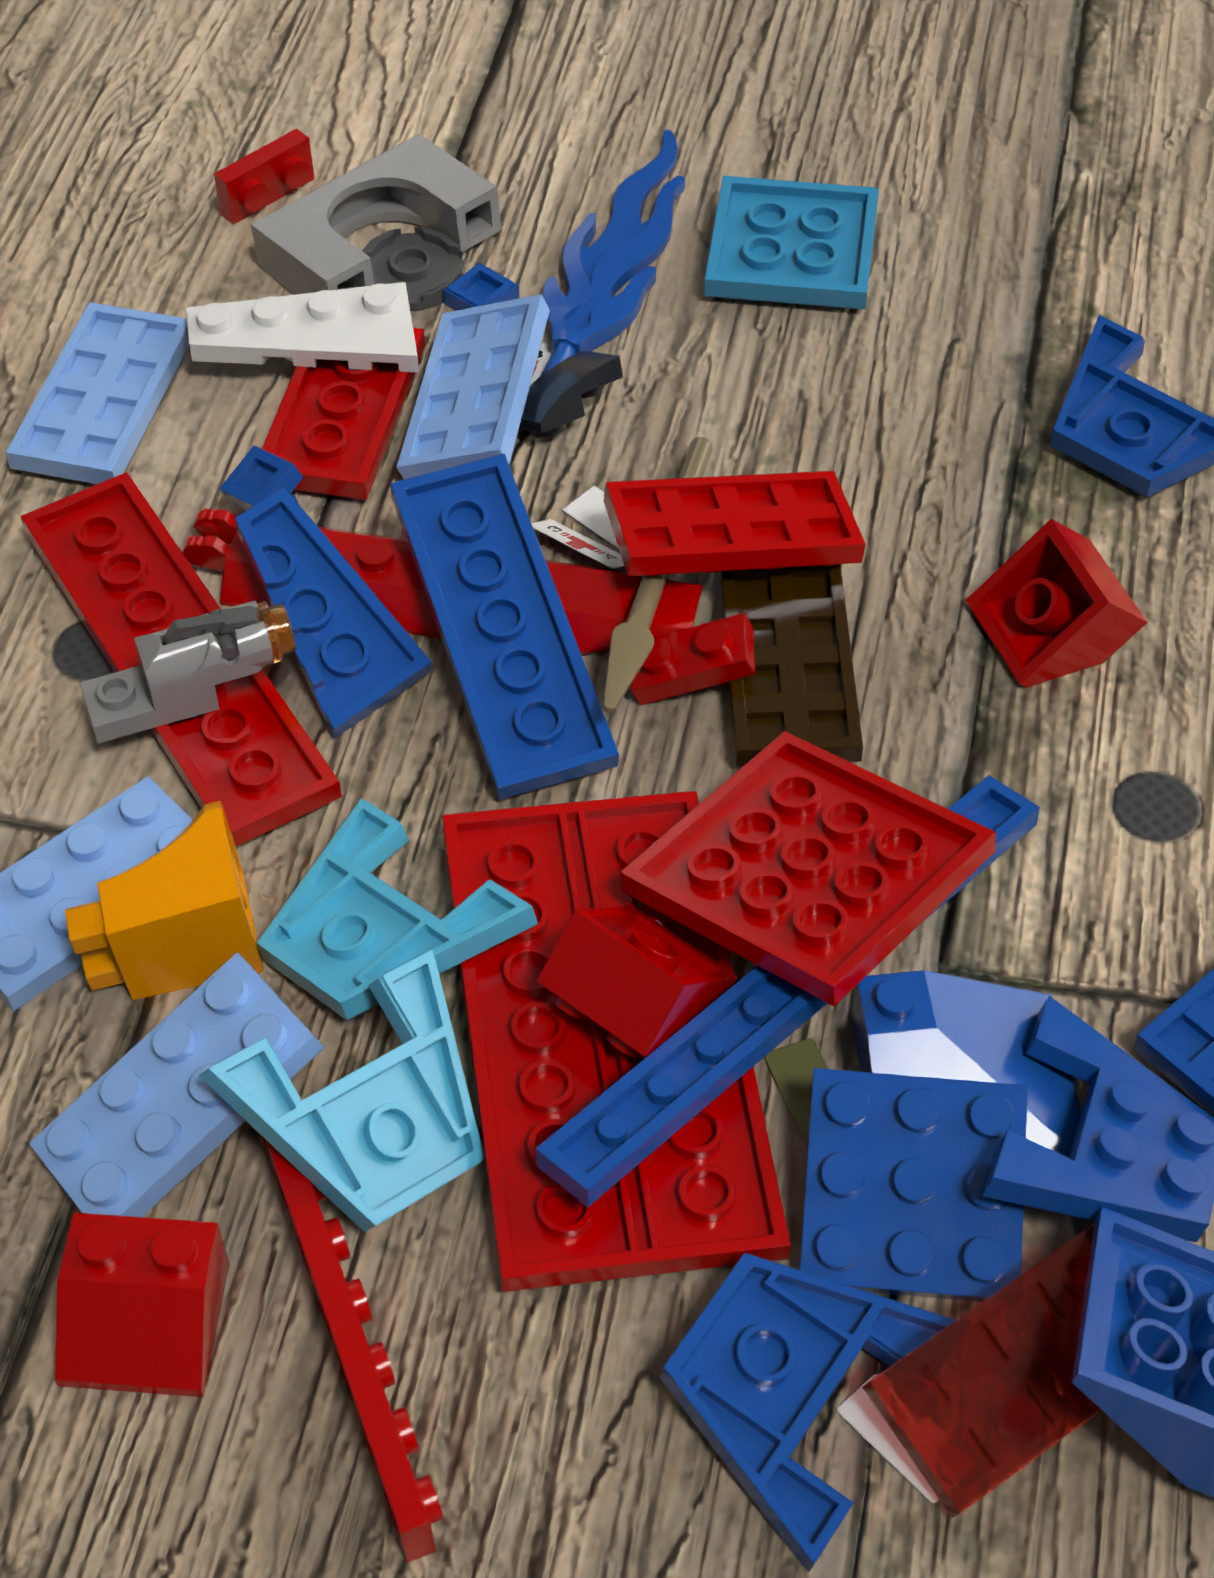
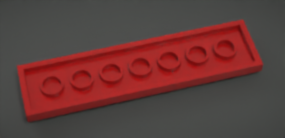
(135, 581)

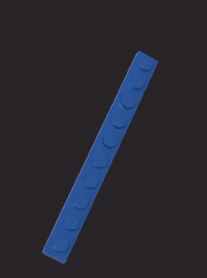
(719, 1046)

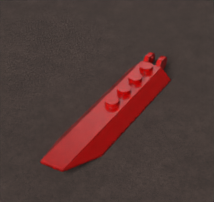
(591, 596)

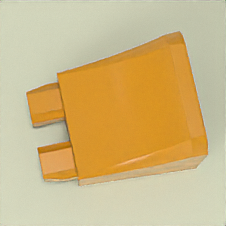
(169, 916)

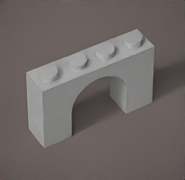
(410, 183)

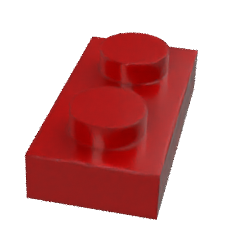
(264, 176)
(696, 659)

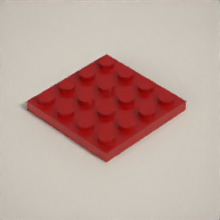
(808, 866)

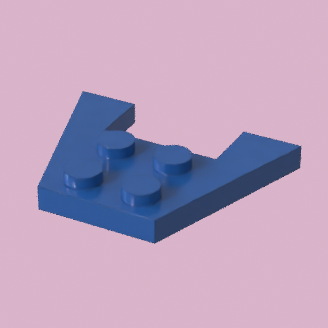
(1126, 424)
(1134, 1147)
(765, 1368)

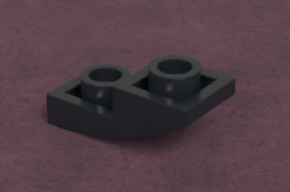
(559, 392)

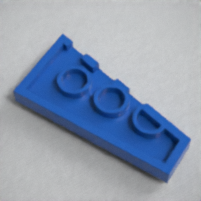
(342, 631)

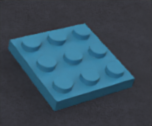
(792, 242)

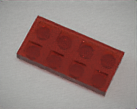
(993, 1382)

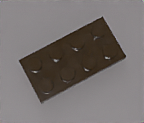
(800, 661)

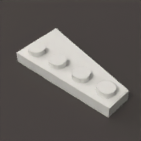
(339, 324)

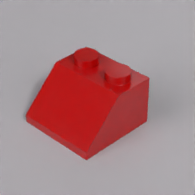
(1055, 607)
(631, 977)
(139, 1304)

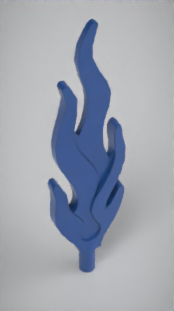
(623, 252)

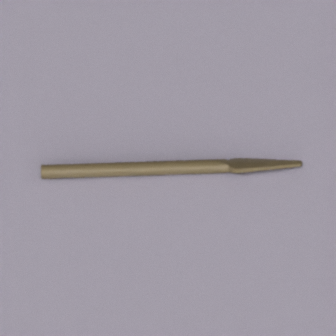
(633, 640)

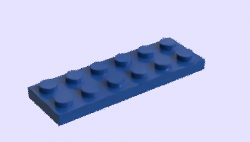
(503, 627)

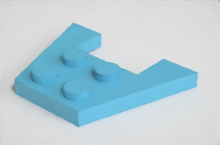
(352, 928)
(381, 1130)

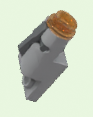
(184, 666)

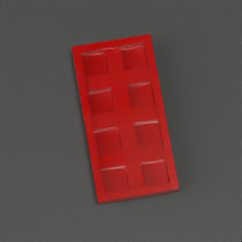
(732, 523)

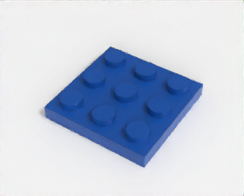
(902, 1184)

